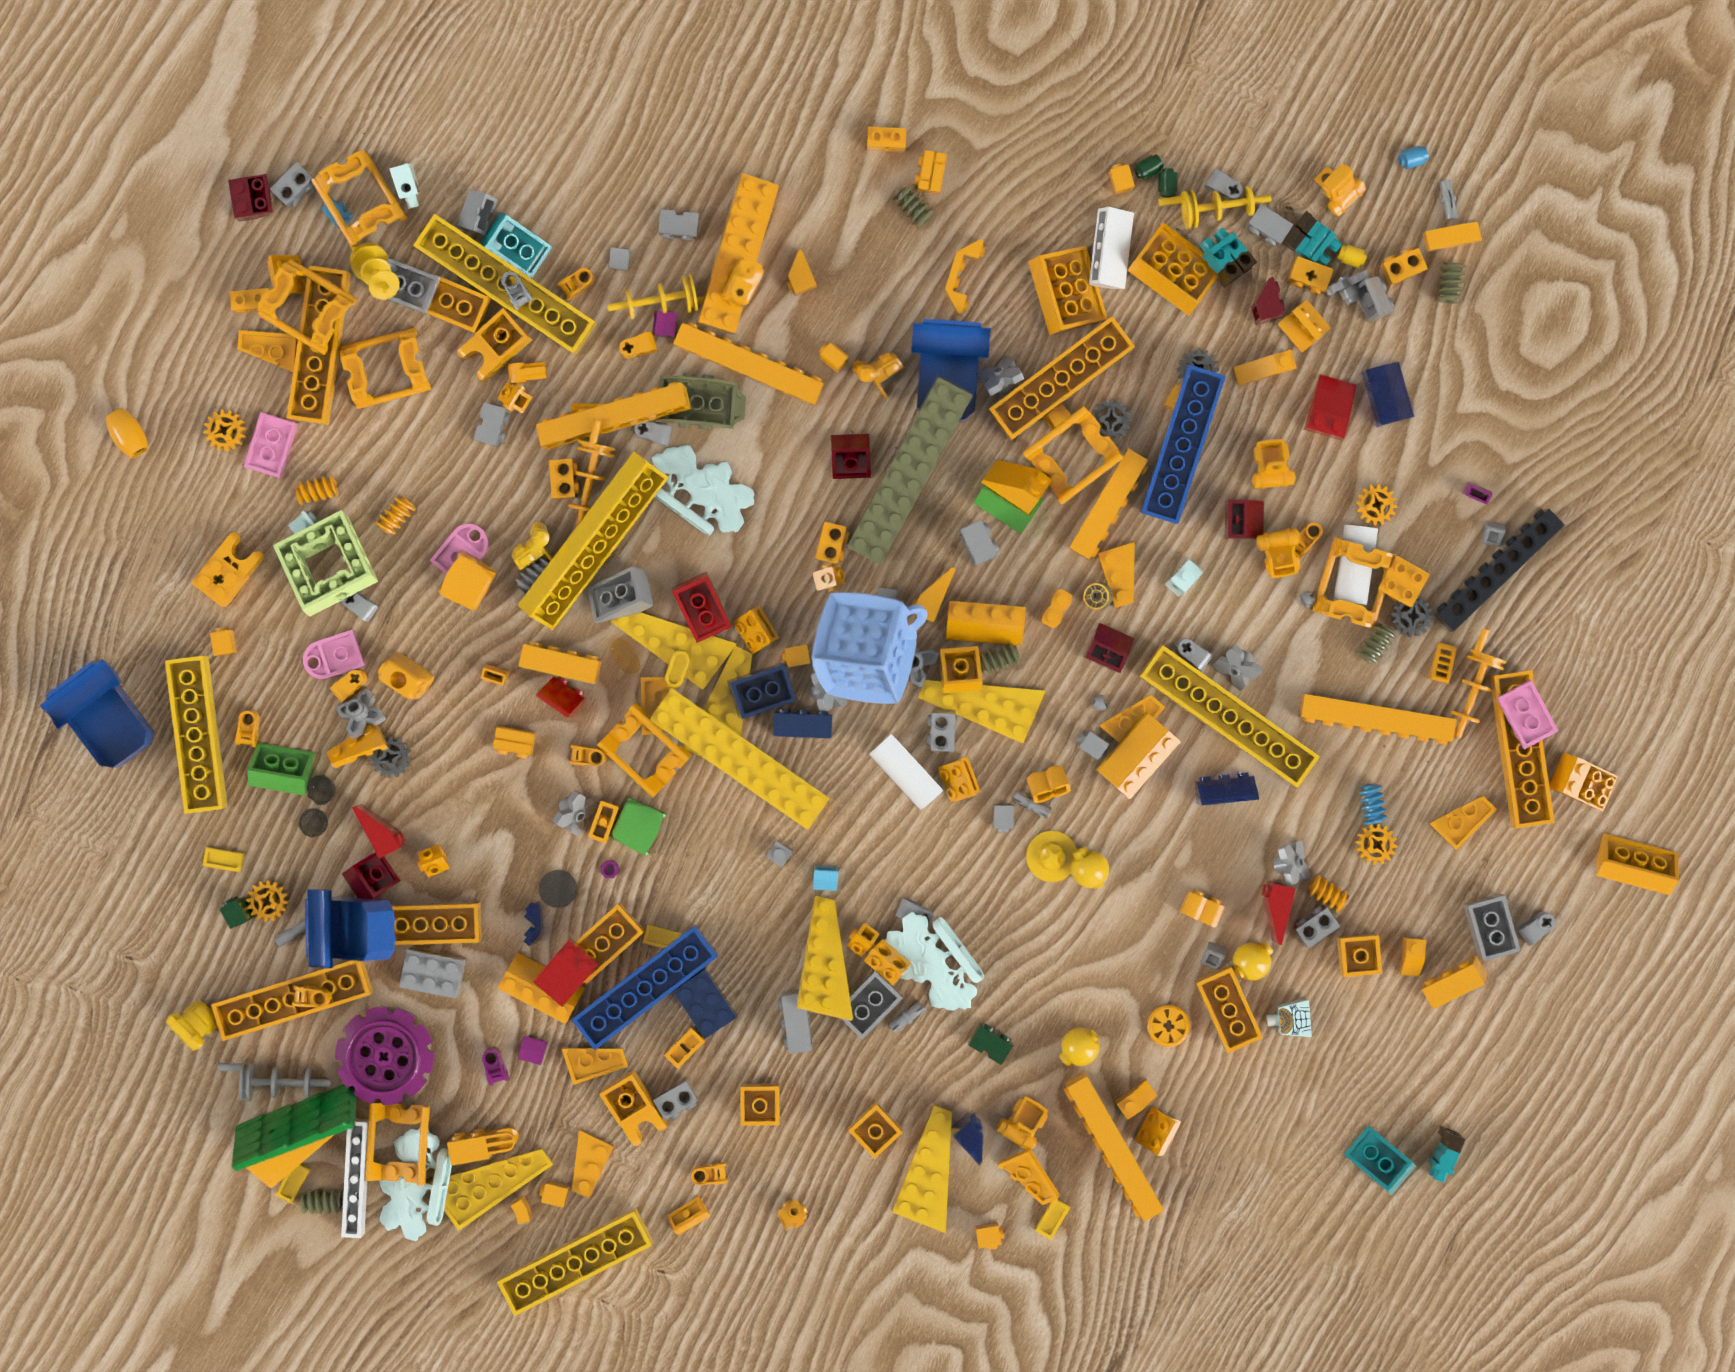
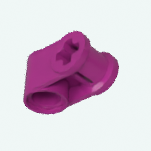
(495, 1070)

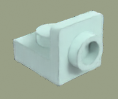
(303, 521)

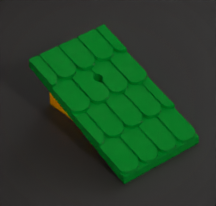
(286, 1137)

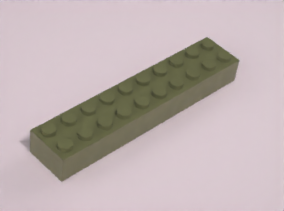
(909, 469)

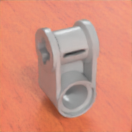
(1223, 184)
(516, 291)
(656, 433)
(362, 606)
(1195, 655)
(908, 906)
(1534, 928)

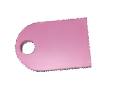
(459, 541)
(335, 655)

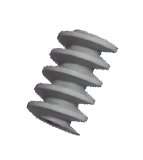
(533, 573)

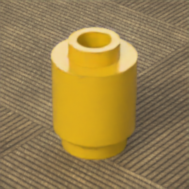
(1352, 255)

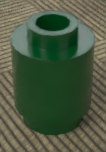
(1148, 167)
(1167, 182)

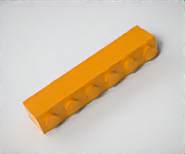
(1108, 503)

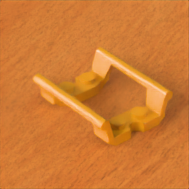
(368, 221)
(324, 324)
(358, 382)
(1091, 432)
(1340, 608)
(625, 730)
(394, 1170)

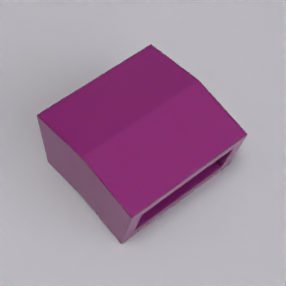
(665, 324)
(1485, 500)
(532, 1050)

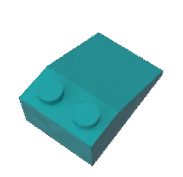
(516, 245)
(1380, 1160)

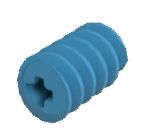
(1372, 803)

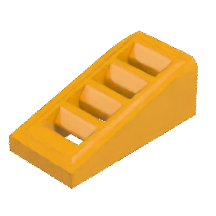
(1432, 675)

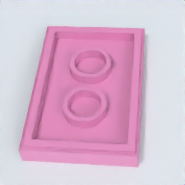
(270, 445)
(1527, 714)

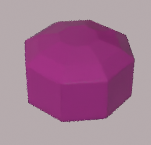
(609, 869)

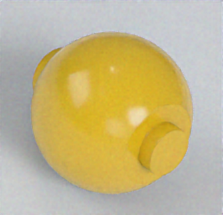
(1089, 868)
(1252, 960)
(1079, 1047)

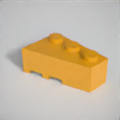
(1454, 982)

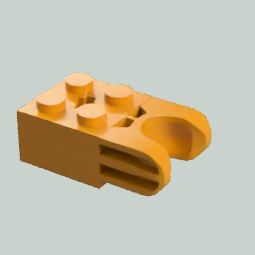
(489, 344)
(226, 564)
(633, 1111)
(481, 1144)

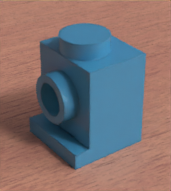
(341, 208)

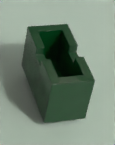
(236, 911)
(987, 1040)

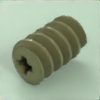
(914, 206)
(1450, 282)
(1376, 644)
(999, 659)
(318, 1202)

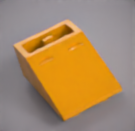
(1583, 781)

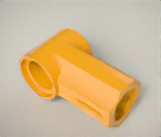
(522, 372)

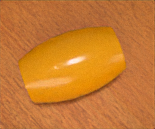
(126, 433)

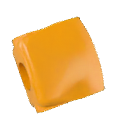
(741, 282)
(467, 581)
(405, 676)

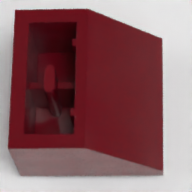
(250, 197)
(1267, 303)
(1244, 519)
(1109, 648)

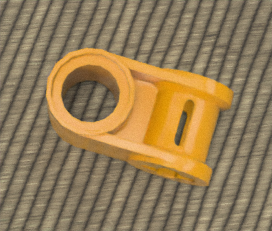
(575, 284)
(641, 345)
(1306, 541)
(346, 687)
(248, 730)
(584, 756)
(307, 996)
(711, 1173)

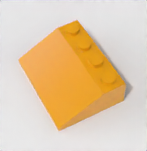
(1174, 269)
(1065, 290)

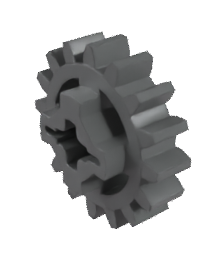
(1189, 360)
(1119, 419)
(1411, 624)
(392, 765)

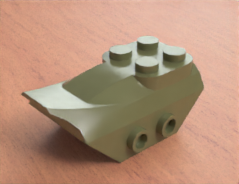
(711, 401)

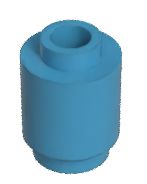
(1413, 157)

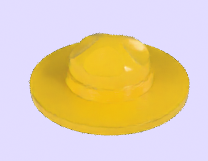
(1050, 856)

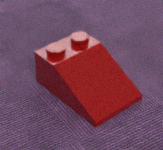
(1330, 407)
(701, 607)
(561, 696)
(382, 835)
(1277, 903)
(566, 972)

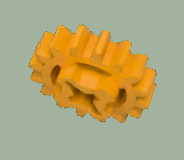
(217, 433)
(1374, 497)
(1369, 849)
(275, 904)

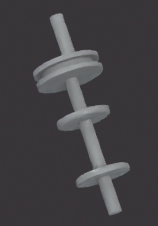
(248, 1081)

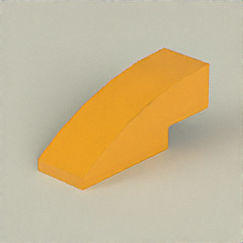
(1452, 236)

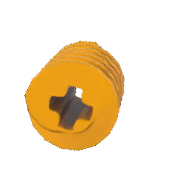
(316, 490)
(395, 514)
(1327, 892)

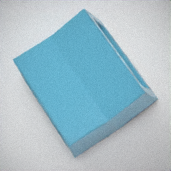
(825, 878)

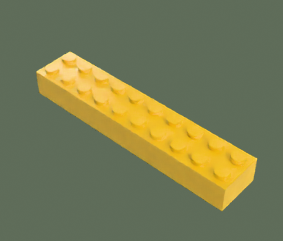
(485, 271)
(593, 541)
(1229, 716)
(739, 758)

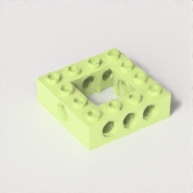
(295, 549)

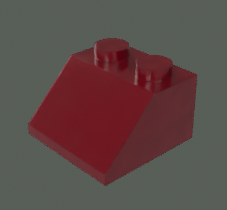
(850, 456)
(371, 877)

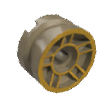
(1090, 594)

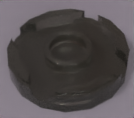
(557, 888)

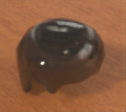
(321, 789)
(313, 822)

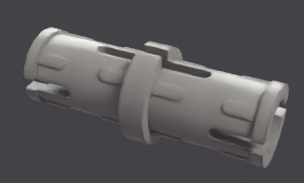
(1448, 199)
(1027, 802)
(907, 1017)

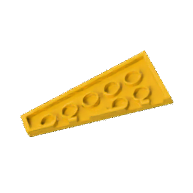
(666, 638)
(720, 703)
(994, 707)
(823, 975)
(926, 1182)
(483, 1187)

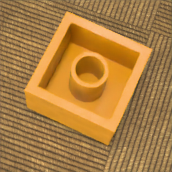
(960, 669)
(1359, 955)
(760, 1104)
(875, 1130)

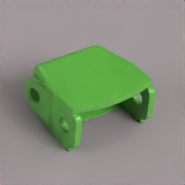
(637, 826)

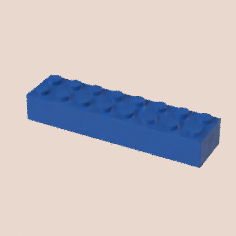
(1182, 444)
(645, 987)

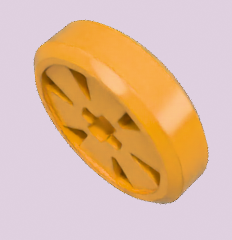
(1177, 1018)

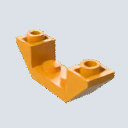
(971, 252)

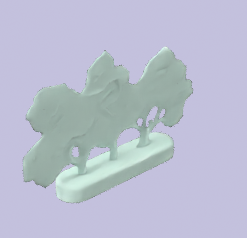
(707, 488)
(930, 964)
(408, 1196)

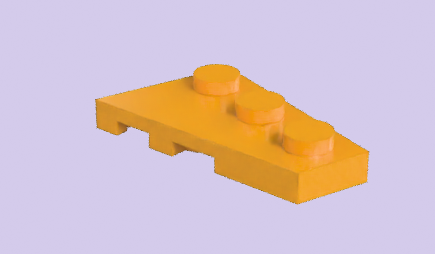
(271, 347)
(652, 693)
(1123, 722)
(1463, 821)
(591, 1063)
(589, 1163)

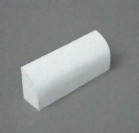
(1111, 248)
(1354, 579)
(906, 772)

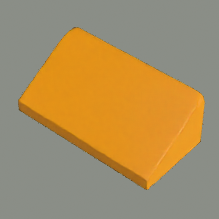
(688, 1215)

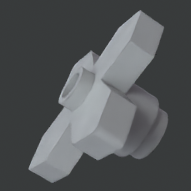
(1347, 287)
(1001, 378)
(923, 658)
(1240, 666)
(824, 700)
(359, 712)
(573, 811)
(1291, 863)

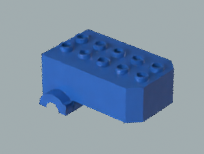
(952, 352)
(100, 714)
(347, 928)

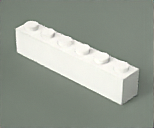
(354, 1185)

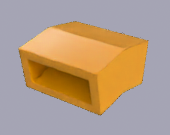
(1057, 416)
(496, 670)
(522, 1210)

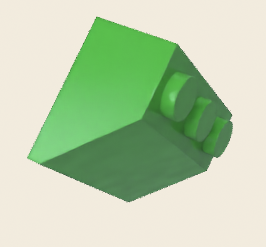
(1004, 510)
(280, 768)

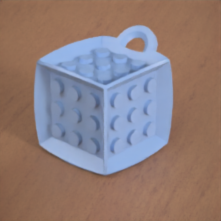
(865, 646)

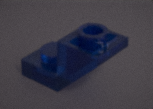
(534, 915)

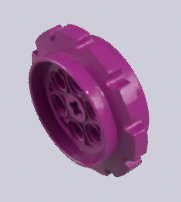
(362, 1032)

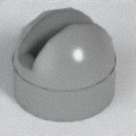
(1307, 600)
(1099, 703)

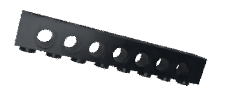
(1551, 525)

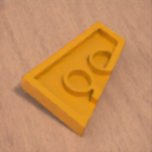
(1119, 573)
(352, 748)
(1031, 1175)

